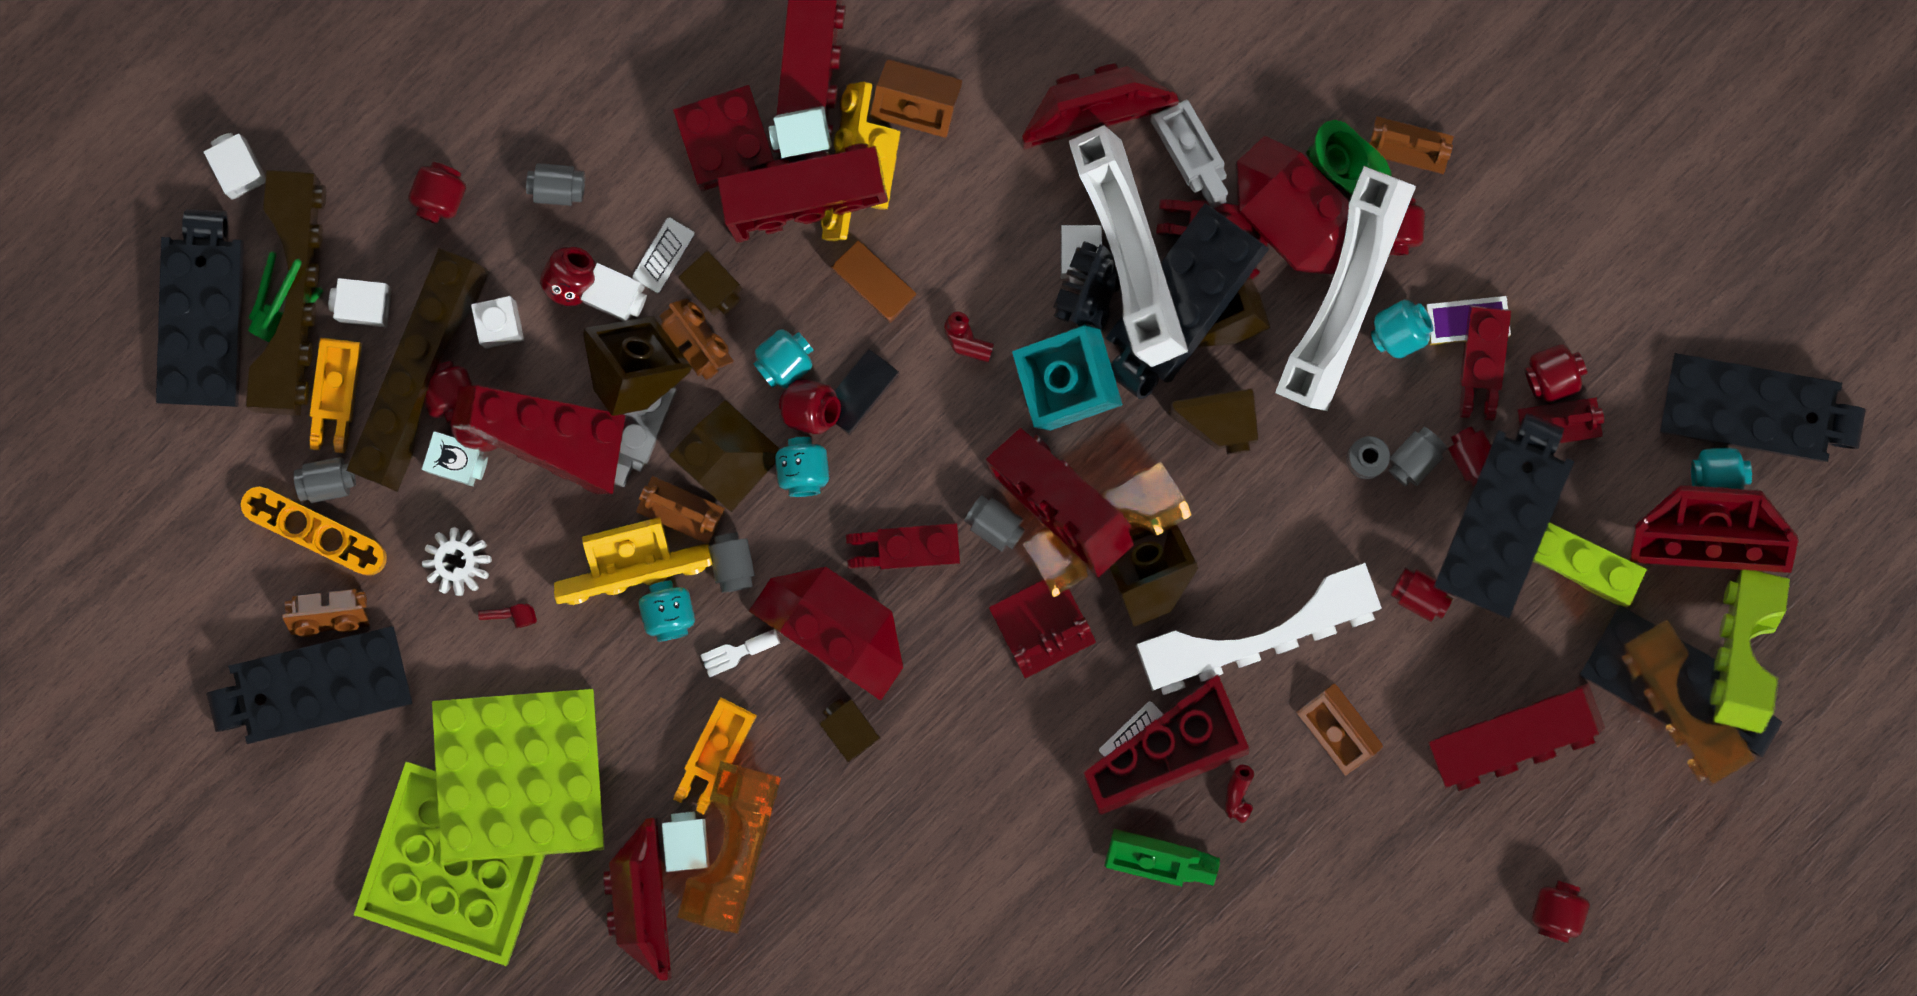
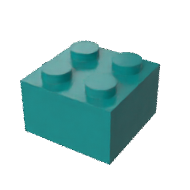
(1067, 378)

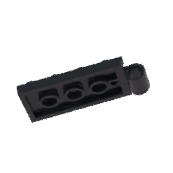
(1202, 278)
(200, 314)
(1758, 409)
(1506, 518)
(1694, 679)
(313, 686)

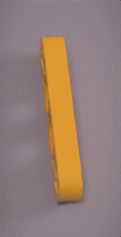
(312, 534)

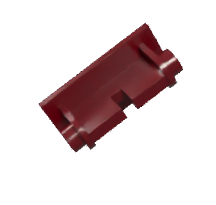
(1579, 418)

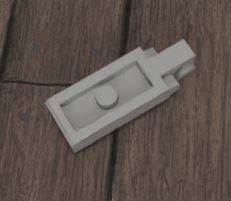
(1192, 151)
(640, 436)

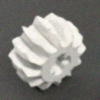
(454, 548)

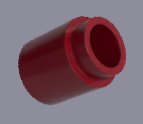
(1470, 452)
(1417, 595)

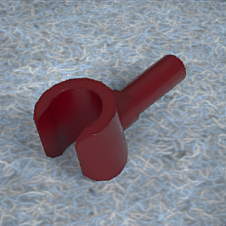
(522, 615)

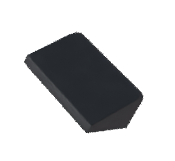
(863, 389)

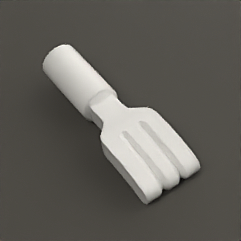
(728, 656)

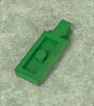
(1160, 860)

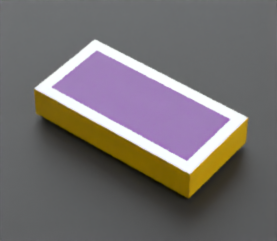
(1451, 318)

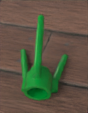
(266, 319)

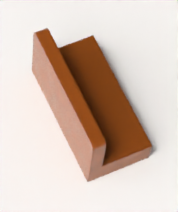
(916, 98)

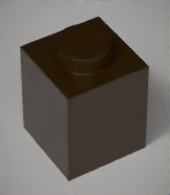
(711, 284)
(848, 729)

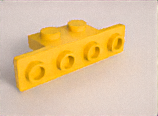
(853, 131)
(628, 558)

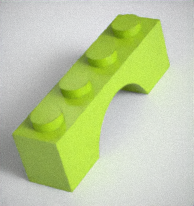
(1589, 566)
(1746, 690)

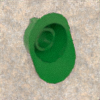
(1342, 155)

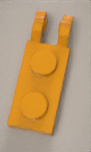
(334, 390)
(718, 742)

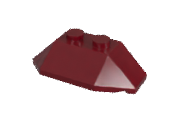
(1094, 101)
(1292, 206)
(1715, 531)
(834, 625)
(639, 900)

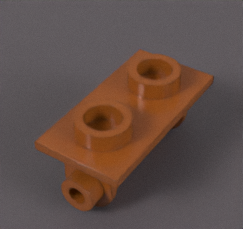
(1412, 145)
(708, 350)
(680, 509)
(308, 616)

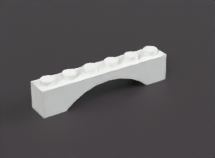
(1370, 233)
(1145, 293)
(1337, 600)

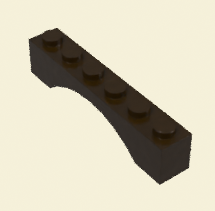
(277, 375)
(392, 424)

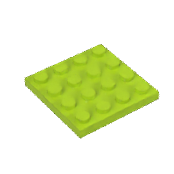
(517, 775)
(454, 904)

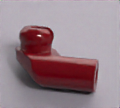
(962, 339)
(1236, 790)

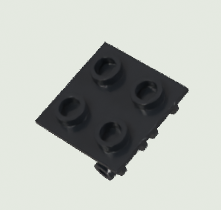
(1102, 281)

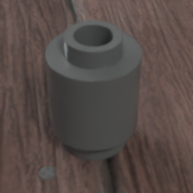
(555, 184)
(1417, 457)
(1355, 460)
(323, 480)
(995, 523)
(731, 562)

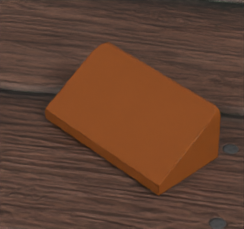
(873, 281)
(1340, 729)

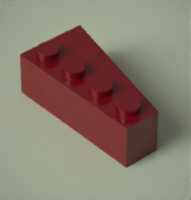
(810, 57)
(801, 190)
(558, 436)
(1061, 500)
(1518, 736)
(1171, 749)

